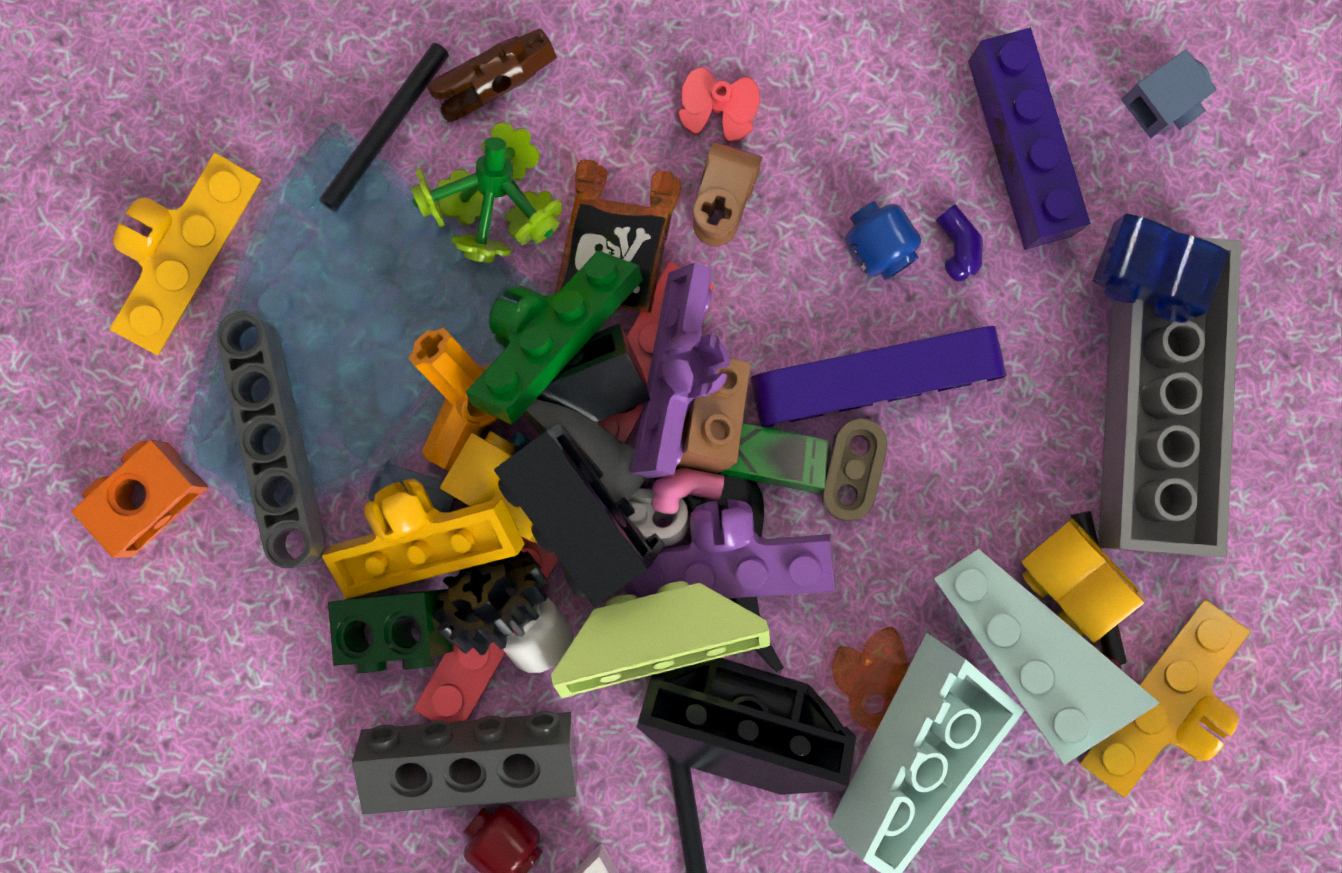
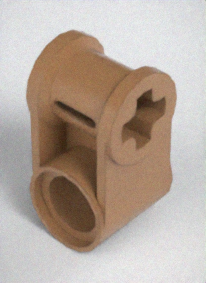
(724, 187)

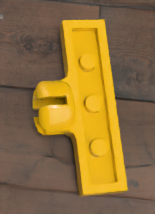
(178, 250)
(419, 541)
(1183, 687)

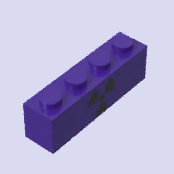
(1028, 139)

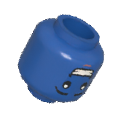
(882, 240)

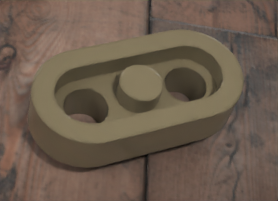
(854, 470)

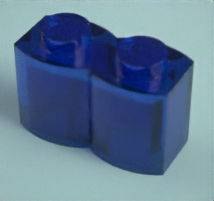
(1160, 267)

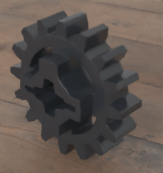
(490, 602)

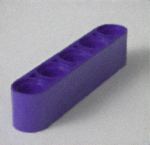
(878, 376)

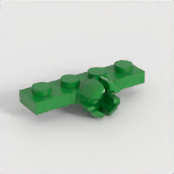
(547, 333)

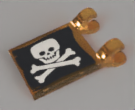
(619, 229)

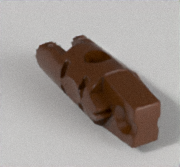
(491, 74)

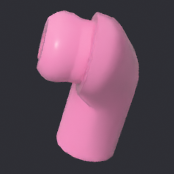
(685, 482)

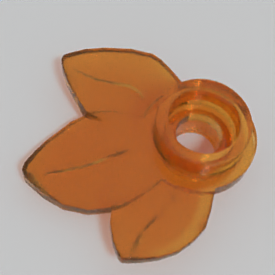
(874, 670)

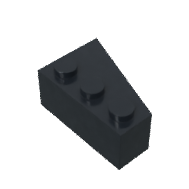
(577, 515)

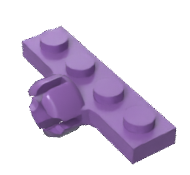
(680, 370)
(739, 562)

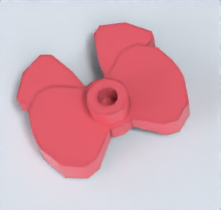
(705, 95)

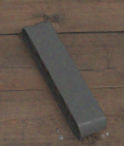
(252, 423)

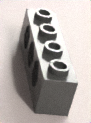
(466, 762)

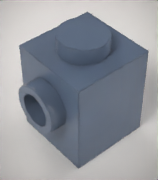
(1170, 94)

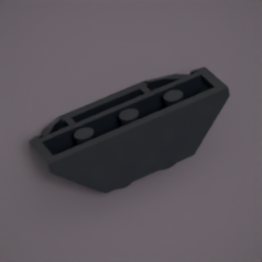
(748, 727)

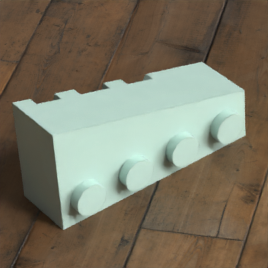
(922, 756)

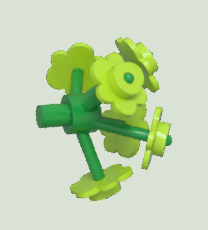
(473, 196)

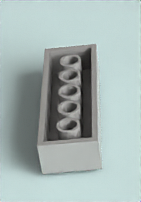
(1171, 424)

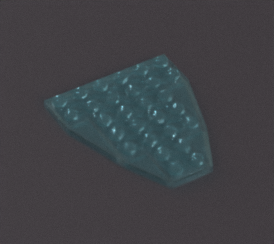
(347, 306)

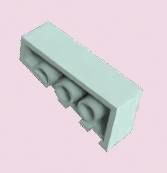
(1051, 669)

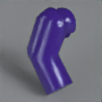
(967, 244)

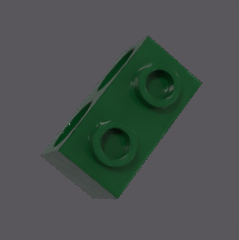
(390, 626)

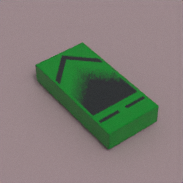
(781, 459)

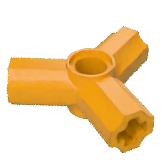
(451, 373)

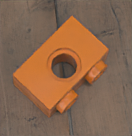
(108, 503)

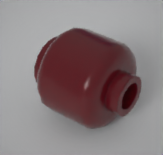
(502, 841)

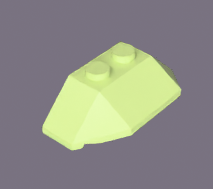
(656, 635)

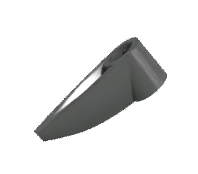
(601, 446)

